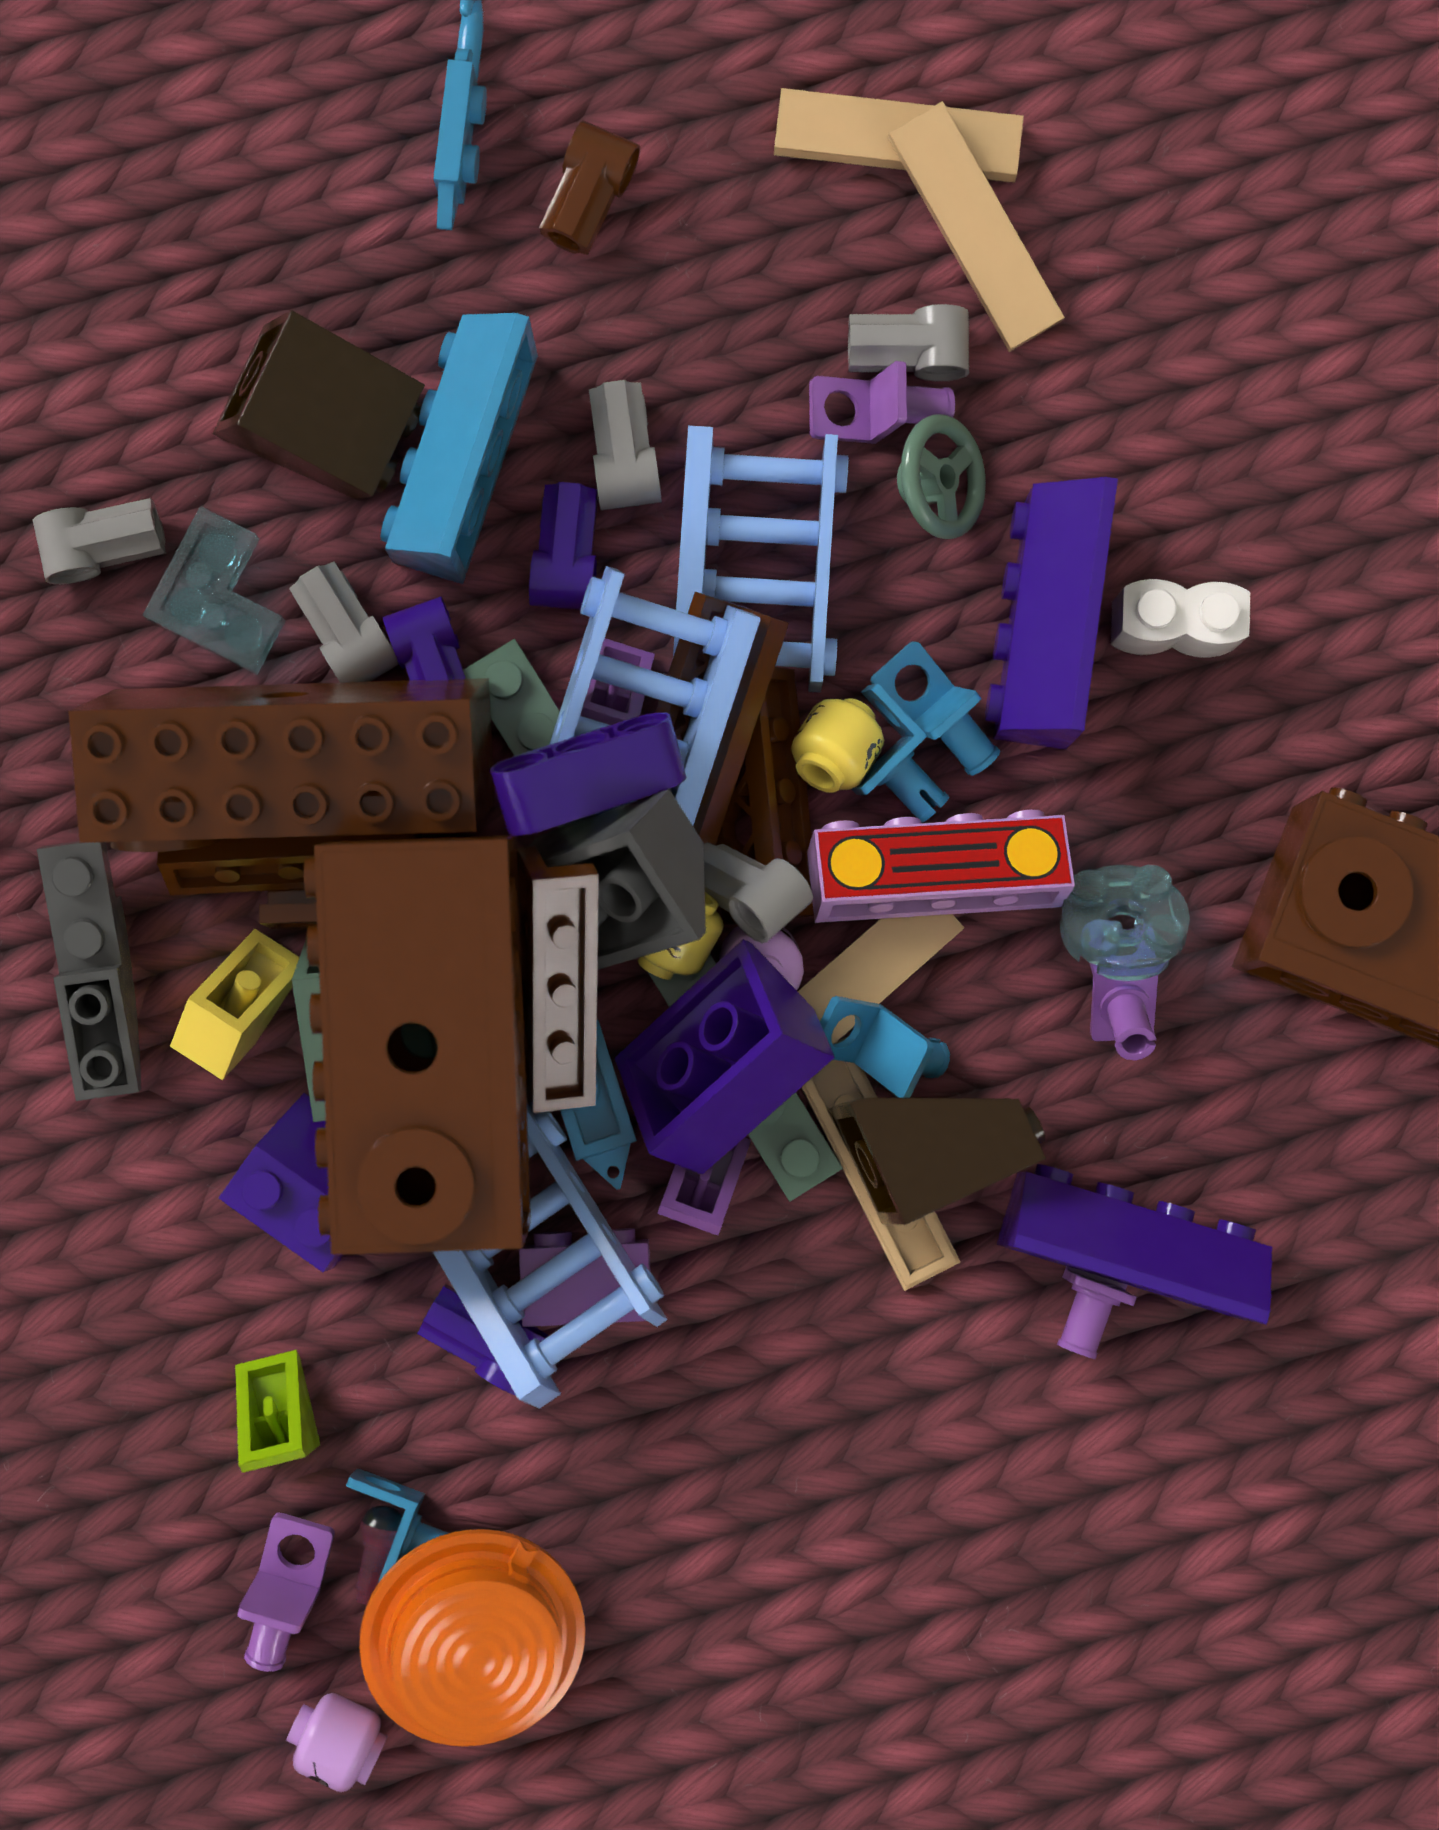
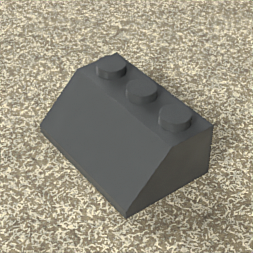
(647, 875)

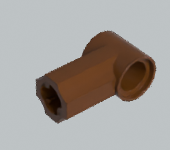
(595, 171)

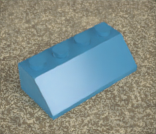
(461, 445)

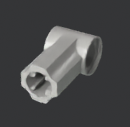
(929, 341)
(625, 461)
(81, 542)
(350, 638)
(755, 894)

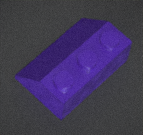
(721, 1060)

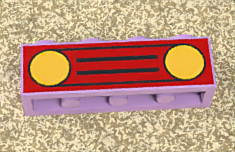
(939, 866)

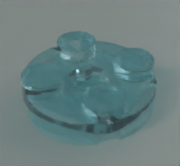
(1131, 891)

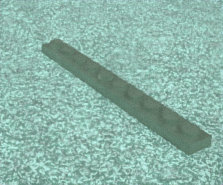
(526, 721)

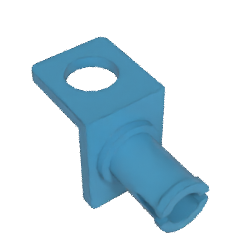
(941, 709)
(896, 766)
(885, 1045)
(411, 1530)

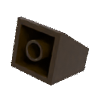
(321, 407)
(935, 1150)

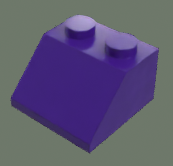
(282, 1186)

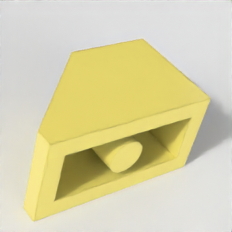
(235, 1004)

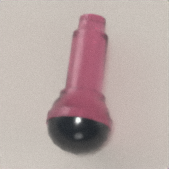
(378, 1533)

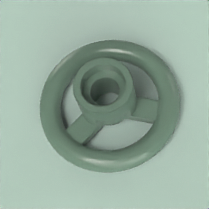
(930, 480)

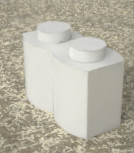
(1195, 621)

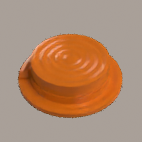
(472, 1637)

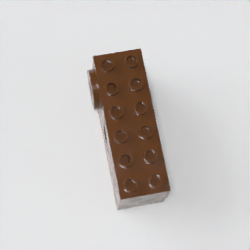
(281, 762)
(1352, 914)
(414, 1143)

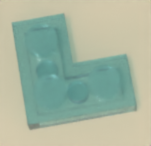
(199, 599)

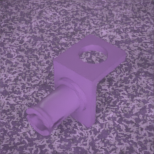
(879, 404)
(1124, 1014)
(1090, 1310)
(283, 1591)

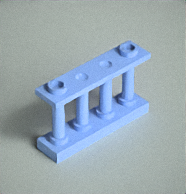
(707, 526)
(704, 700)
(499, 1309)

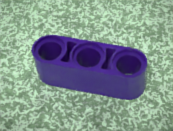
(588, 773)

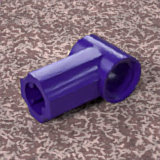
(566, 543)
(425, 641)
(453, 1330)

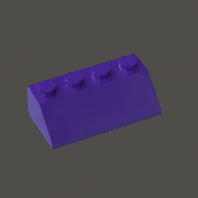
(1052, 612)
(1137, 1245)

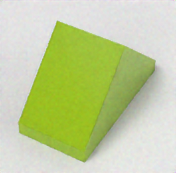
(273, 1412)

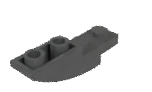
(94, 969)

